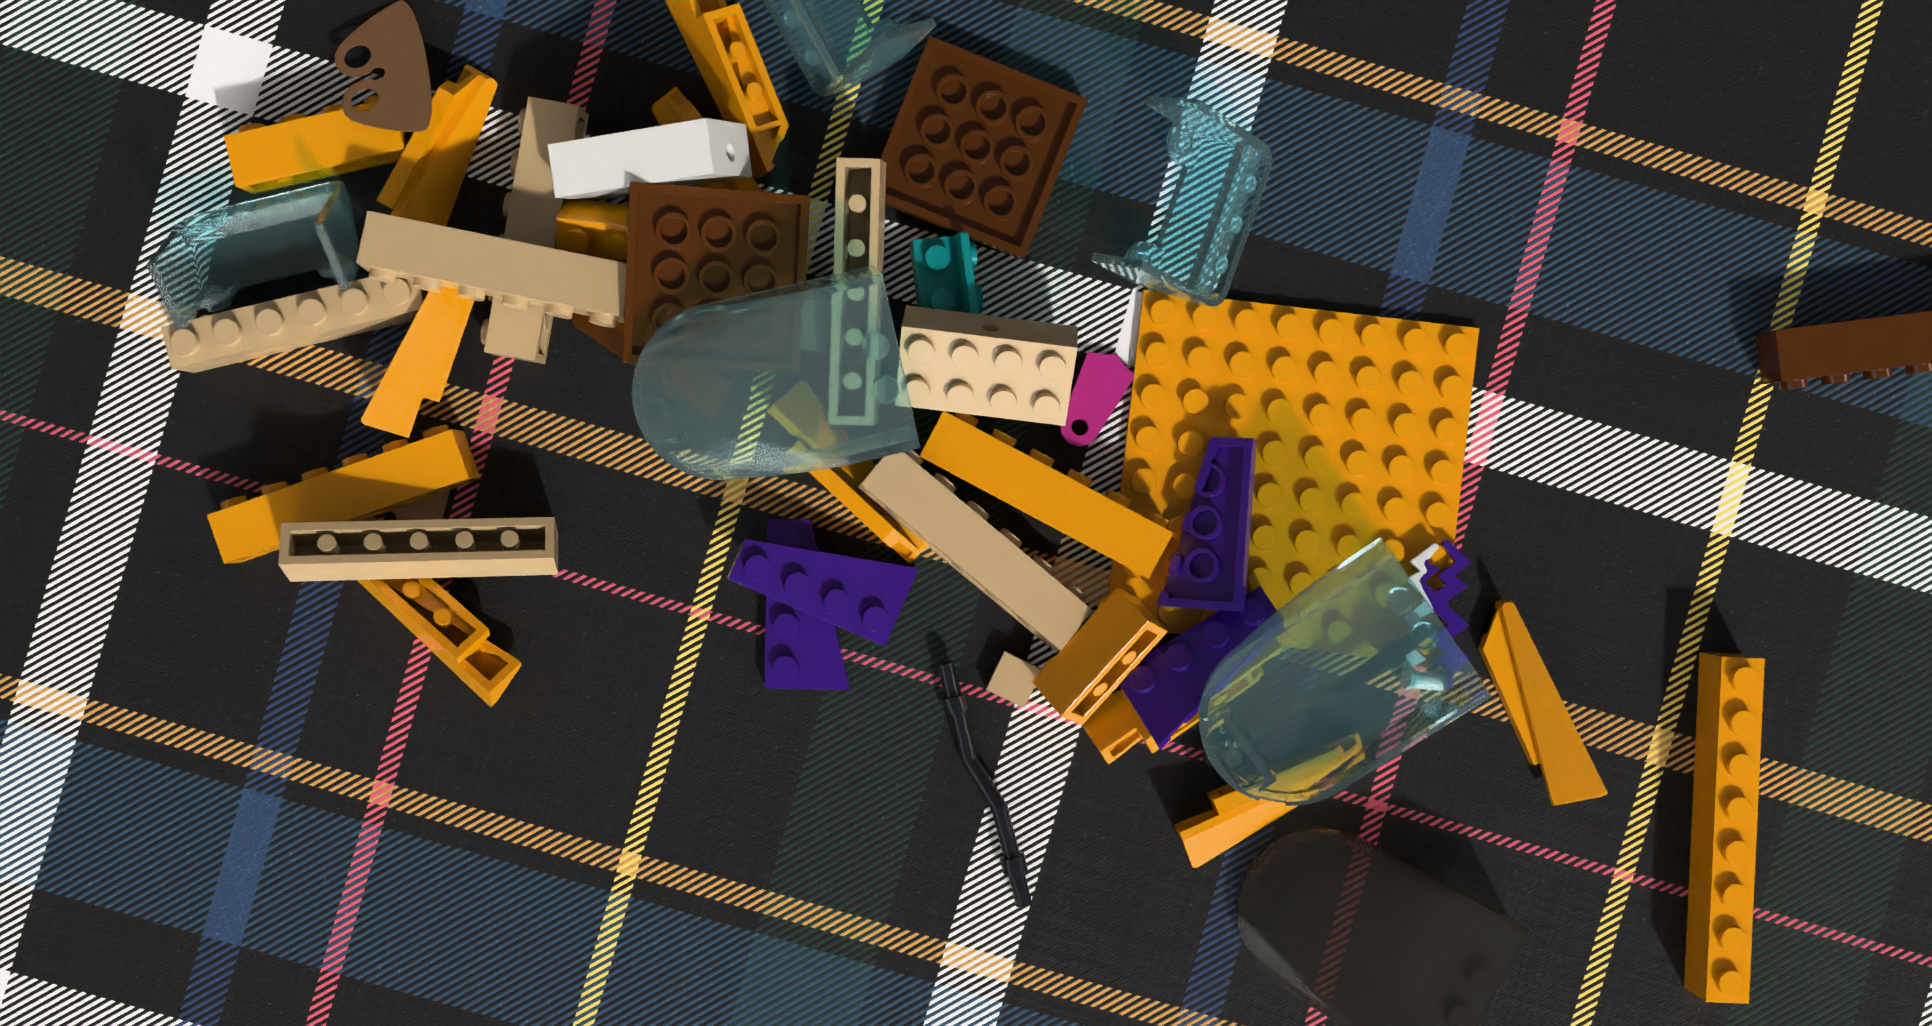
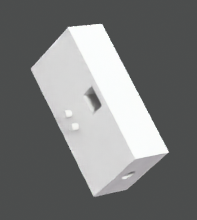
(664, 154)

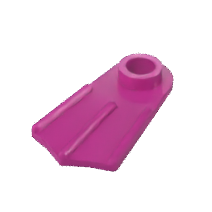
(1095, 395)

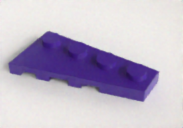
(1215, 537)
(833, 587)
(799, 646)
(1171, 678)

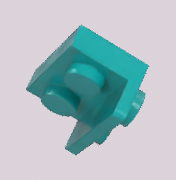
(946, 273)

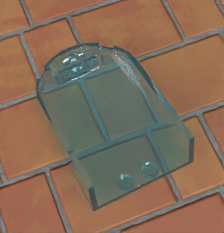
(777, 381)
(1335, 685)

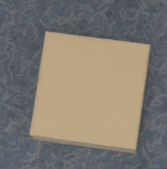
(1013, 679)

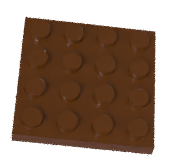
(978, 147)
(705, 248)

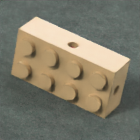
(988, 364)

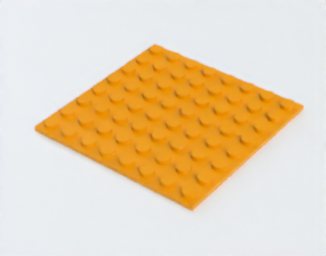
(1350, 425)

